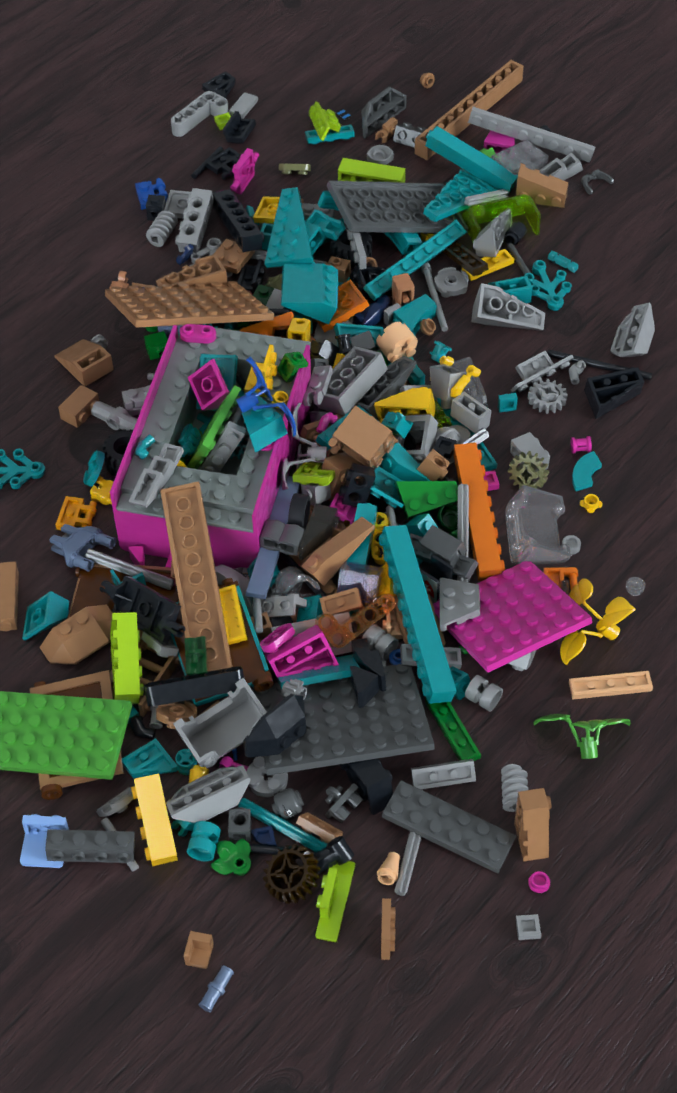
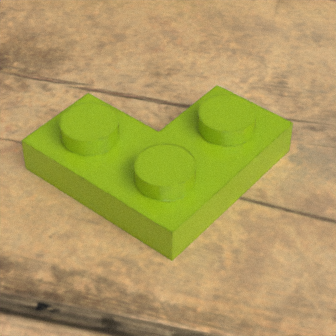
(311, 473)

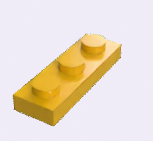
(502, 260)

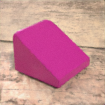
(137, 555)

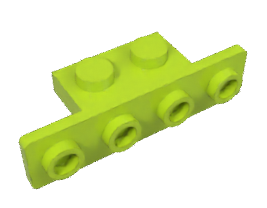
(323, 120)
(334, 900)

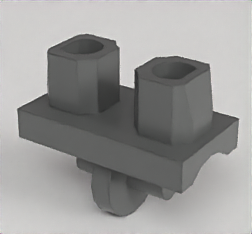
(337, 810)

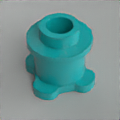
(439, 350)

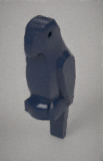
(374, 313)

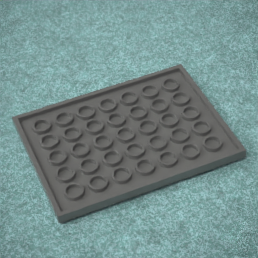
(344, 733)

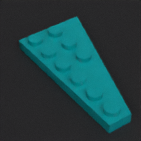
(453, 195)

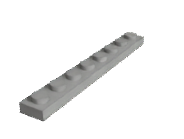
(533, 134)

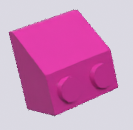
(209, 386)

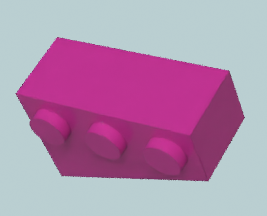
(302, 653)

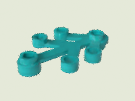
(554, 300)
(30, 470)

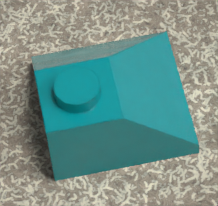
(44, 614)

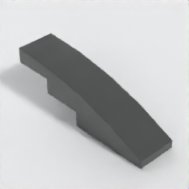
(461, 565)

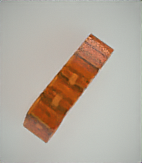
(358, 617)

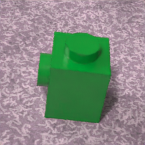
(155, 344)

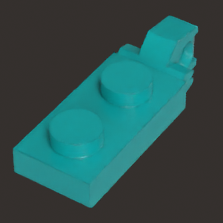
(189, 439)

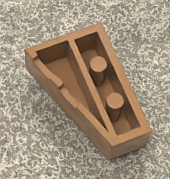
(542, 188)
(533, 823)

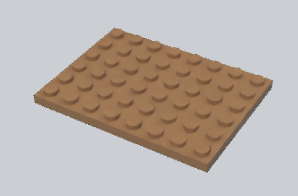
(187, 304)

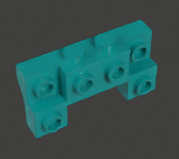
(322, 226)

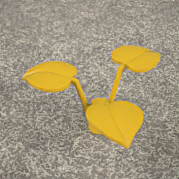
(615, 612)

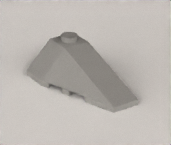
(492, 236)
(500, 309)

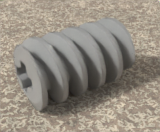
(161, 228)
(513, 781)

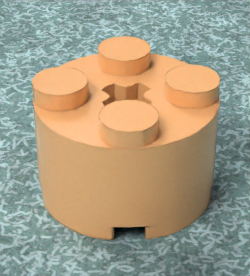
(397, 342)

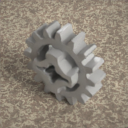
(547, 396)

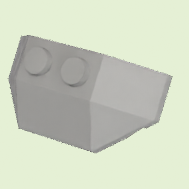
(634, 332)
(209, 795)

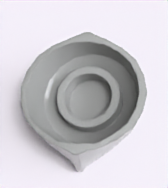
(380, 154)

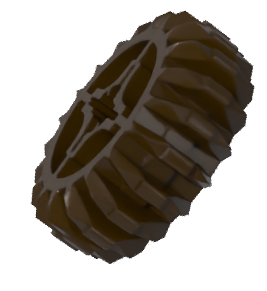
(298, 878)

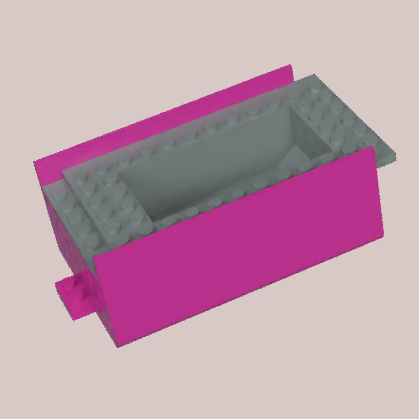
(245, 489)

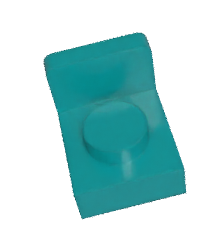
(461, 682)

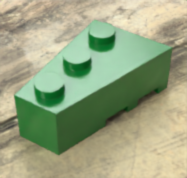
(425, 495)

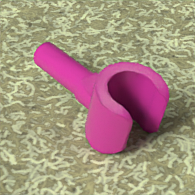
(229, 762)

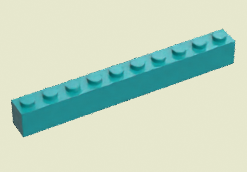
(417, 615)

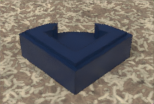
(186, 255)
(264, 836)

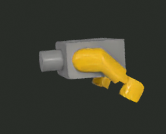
(449, 381)

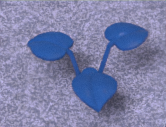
(250, 400)

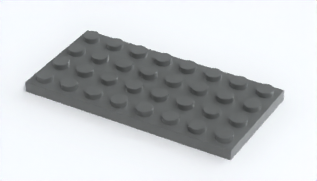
(388, 206)

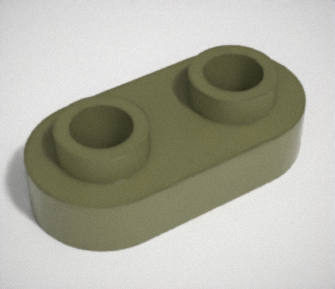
(302, 169)

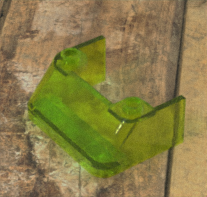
(490, 210)

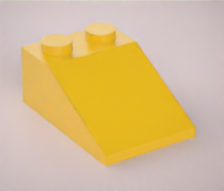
(410, 402)

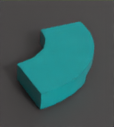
(584, 470)

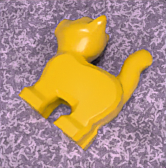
(102, 493)

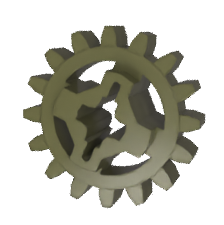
(528, 471)

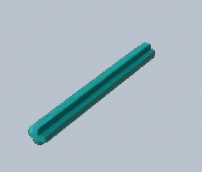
(283, 826)

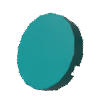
(95, 466)

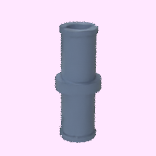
(216, 988)

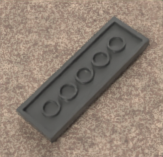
(449, 826)

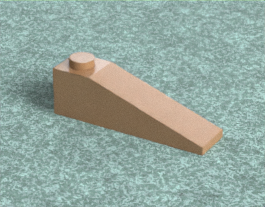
(205, 271)
(331, 555)

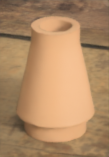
(389, 869)

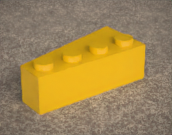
(155, 820)

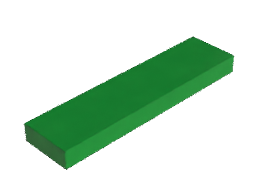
(454, 731)

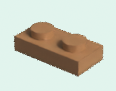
(341, 602)
(314, 825)

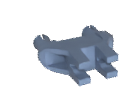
(77, 541)

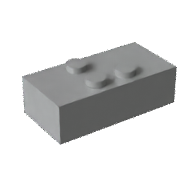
(352, 379)

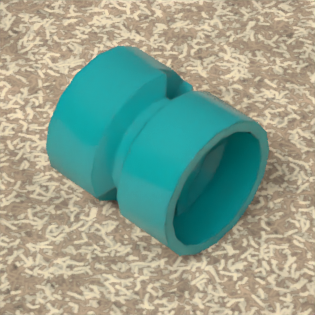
(203, 841)

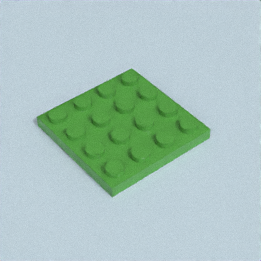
(214, 429)

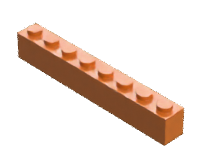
(481, 519)

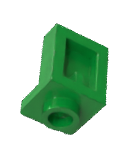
(290, 365)

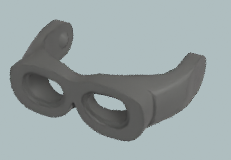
(598, 175)

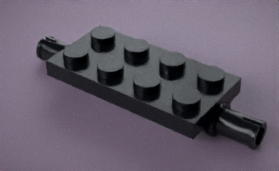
(154, 611)

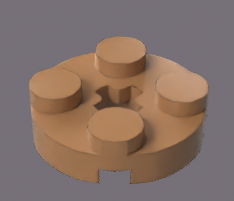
(172, 712)

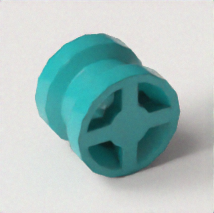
(185, 756)

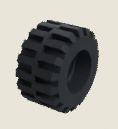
(342, 249)
(115, 448)

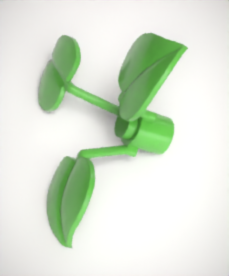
(587, 745)

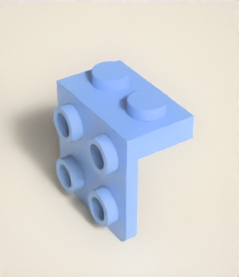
(34, 843)

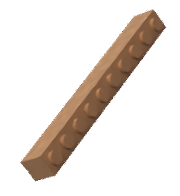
(482, 97)

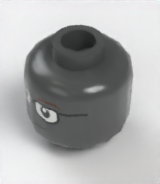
(287, 803)

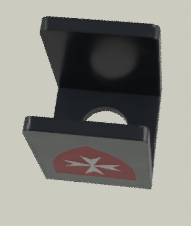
(438, 570)

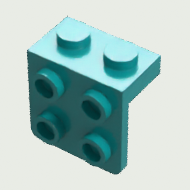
(385, 487)

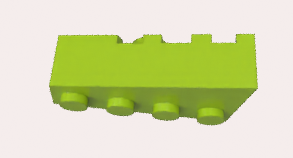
(126, 657)

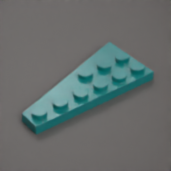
(289, 234)

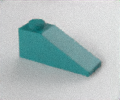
(402, 465)

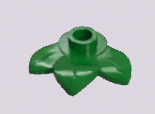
(230, 855)

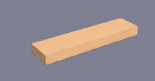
(610, 685)

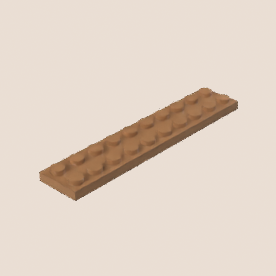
(196, 571)

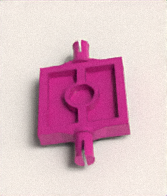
(244, 170)

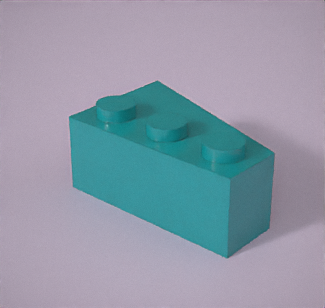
(264, 425)

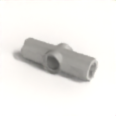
(115, 418)

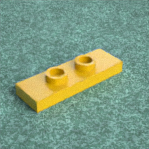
(232, 615)

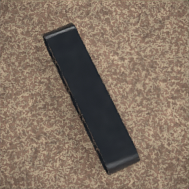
(192, 686)

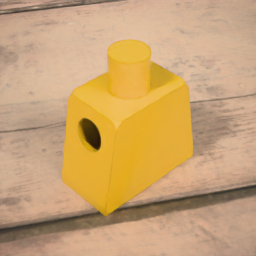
(300, 329)

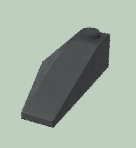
(388, 384)

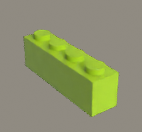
(370, 172)

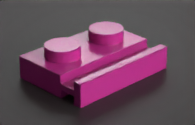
(345, 512)

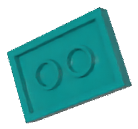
(228, 368)

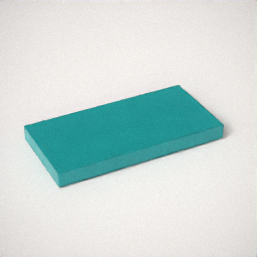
(324, 674)

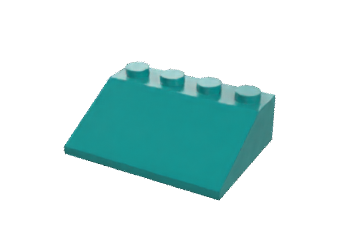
(310, 290)

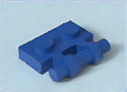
(146, 188)

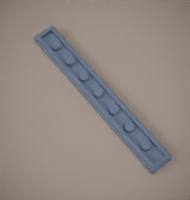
(267, 559)

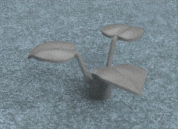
(314, 453)

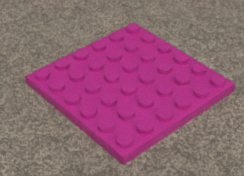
(517, 616)

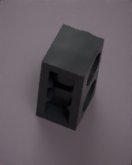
(360, 486)

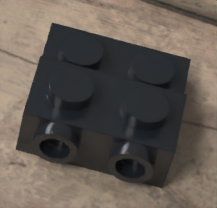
(364, 276)

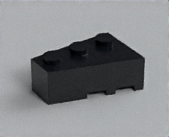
(612, 390)

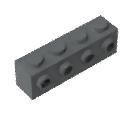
(90, 846)

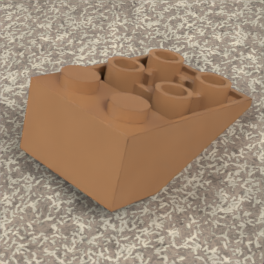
(86, 361)

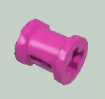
(581, 444)

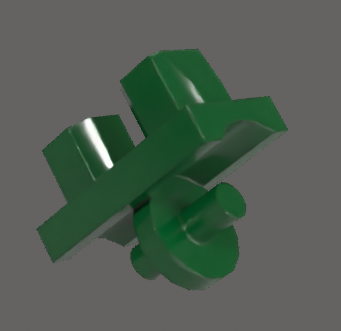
(196, 655)

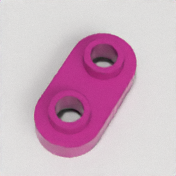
(197, 333)
(278, 637)

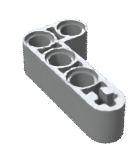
(197, 111)

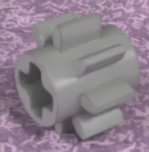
(294, 687)

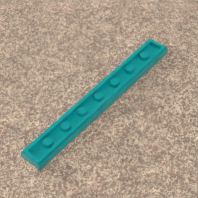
(415, 259)

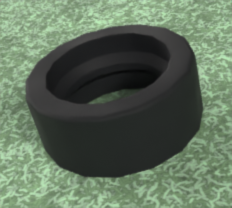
(299, 510)

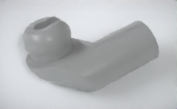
(575, 370)

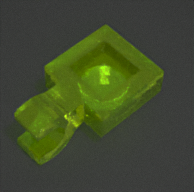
(440, 415)

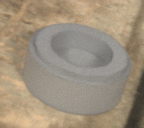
(573, 542)

